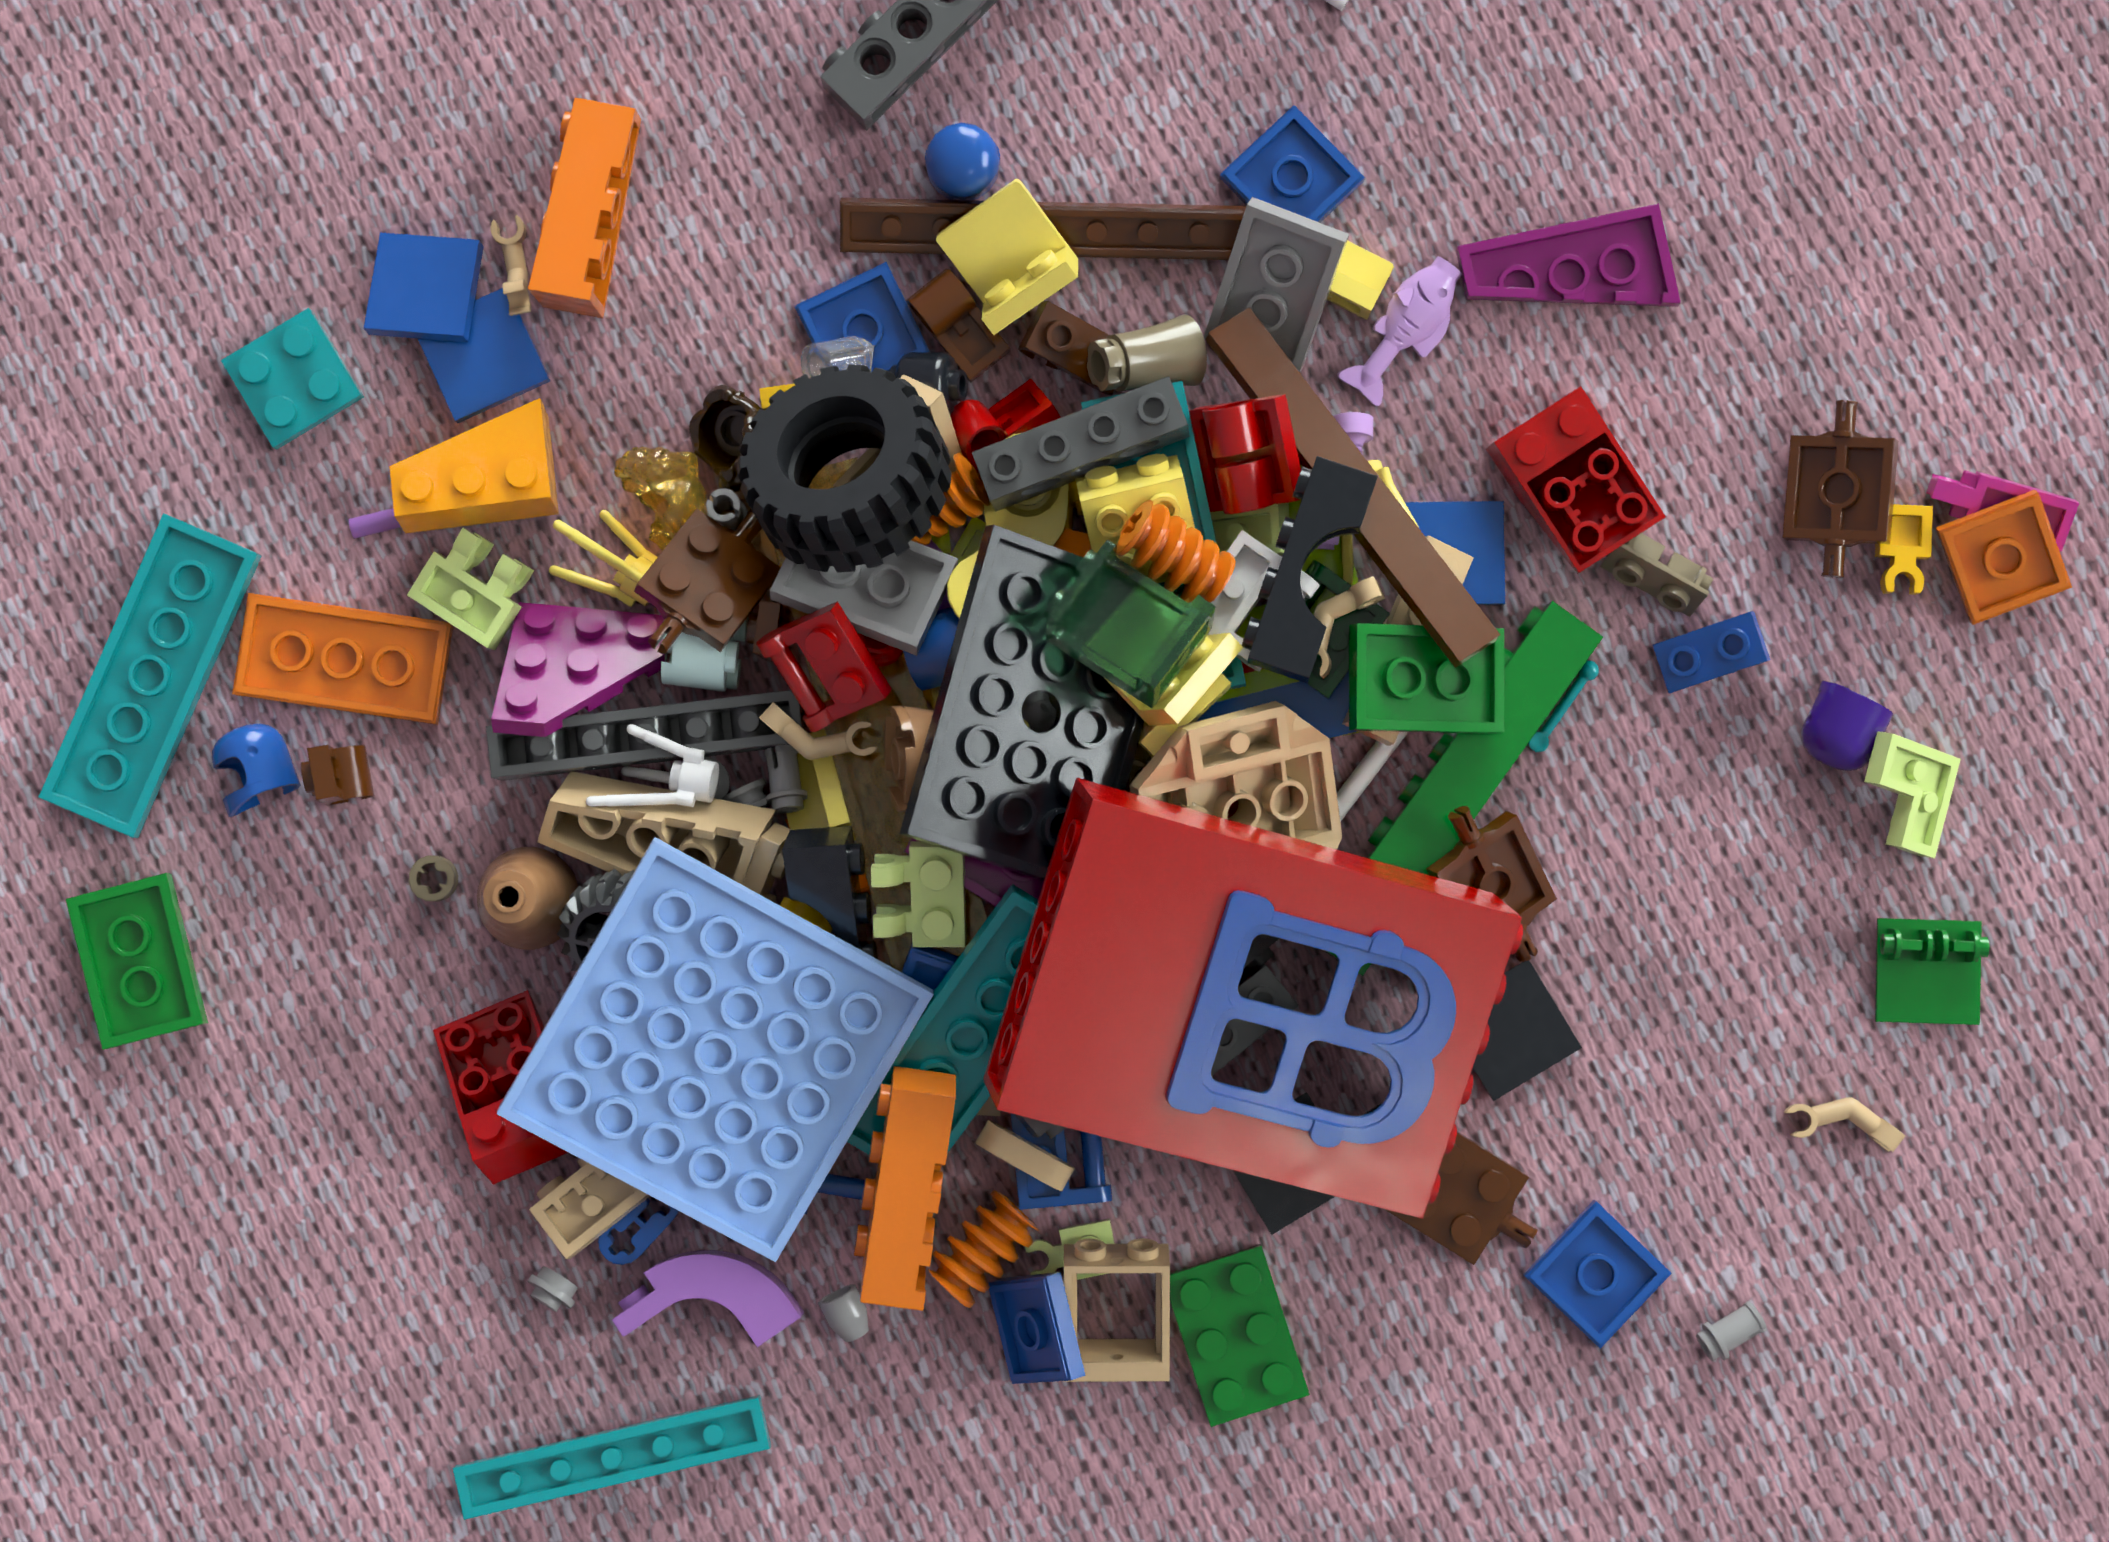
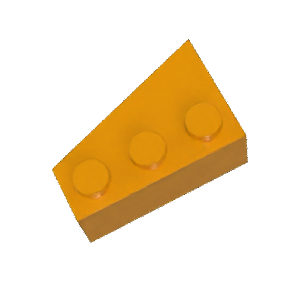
(480, 475)

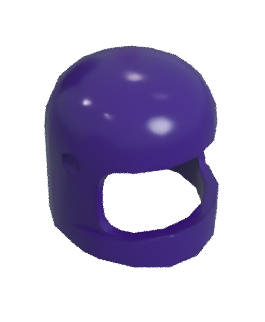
(1843, 727)

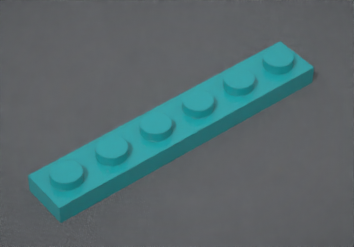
(612, 1457)

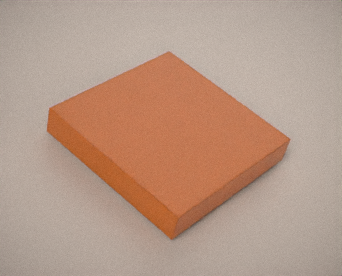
(2003, 557)

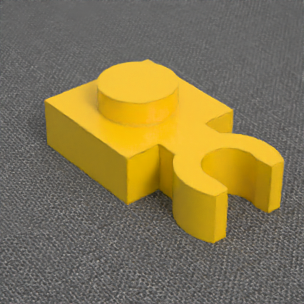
(1909, 541)

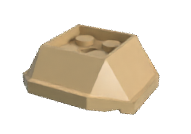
(1256, 756)

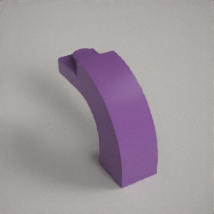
(732, 1280)

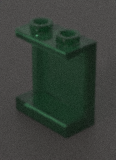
(1126, 625)

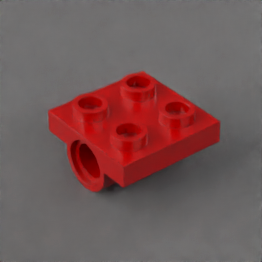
(1246, 453)

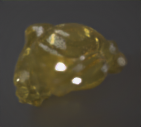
(666, 485)

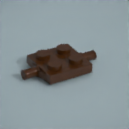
(1840, 489)
(707, 581)
(1498, 862)
(1473, 1202)

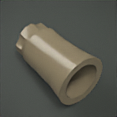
(1149, 354)

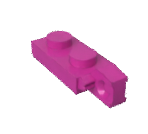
(1982, 490)

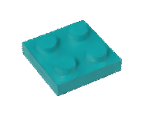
(292, 378)

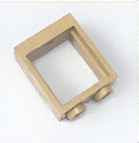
(1122, 1358)

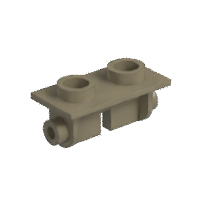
(1677, 586)

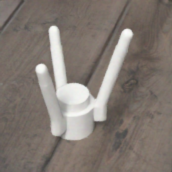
(689, 779)

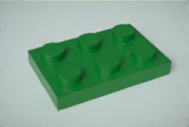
(1410, 685)
(136, 961)
(1236, 1335)

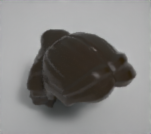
(719, 432)

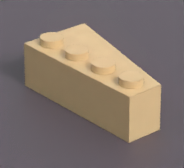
(617, 837)

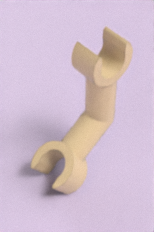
(516, 269)
(1356, 597)
(805, 744)
(1851, 1109)

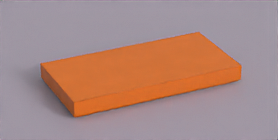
(342, 658)

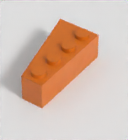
(585, 208)
(906, 1186)

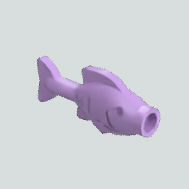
(1413, 319)

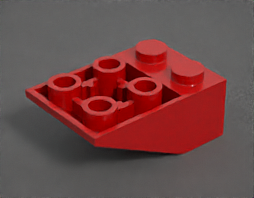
(1576, 480)
(481, 1062)

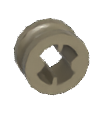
(425, 892)

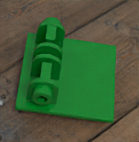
(1929, 971)

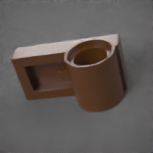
(957, 324)
(1061, 341)
(337, 774)

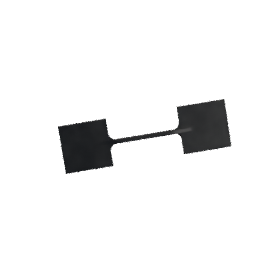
(1523, 1041)

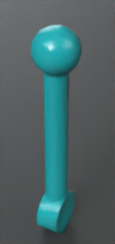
(1540, 739)

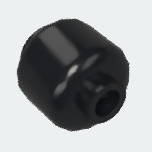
(937, 371)

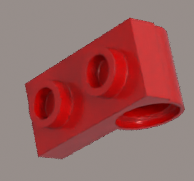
(1015, 413)

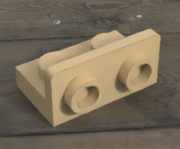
(583, 1207)

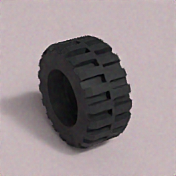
(820, 422)

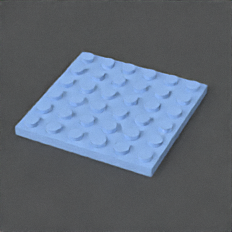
(714, 1050)

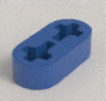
(647, 1234)

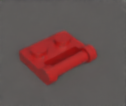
(836, 658)

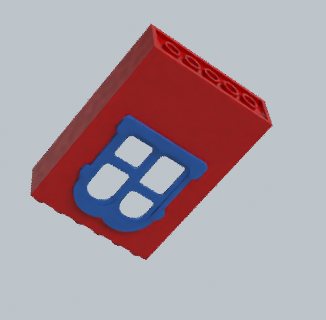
(1142, 971)

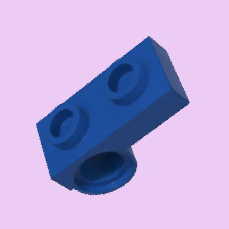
(1711, 652)

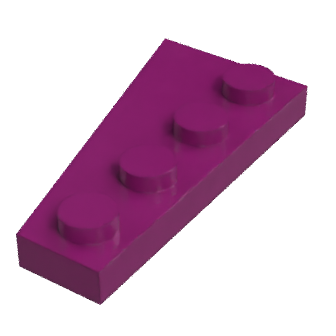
(1584, 261)

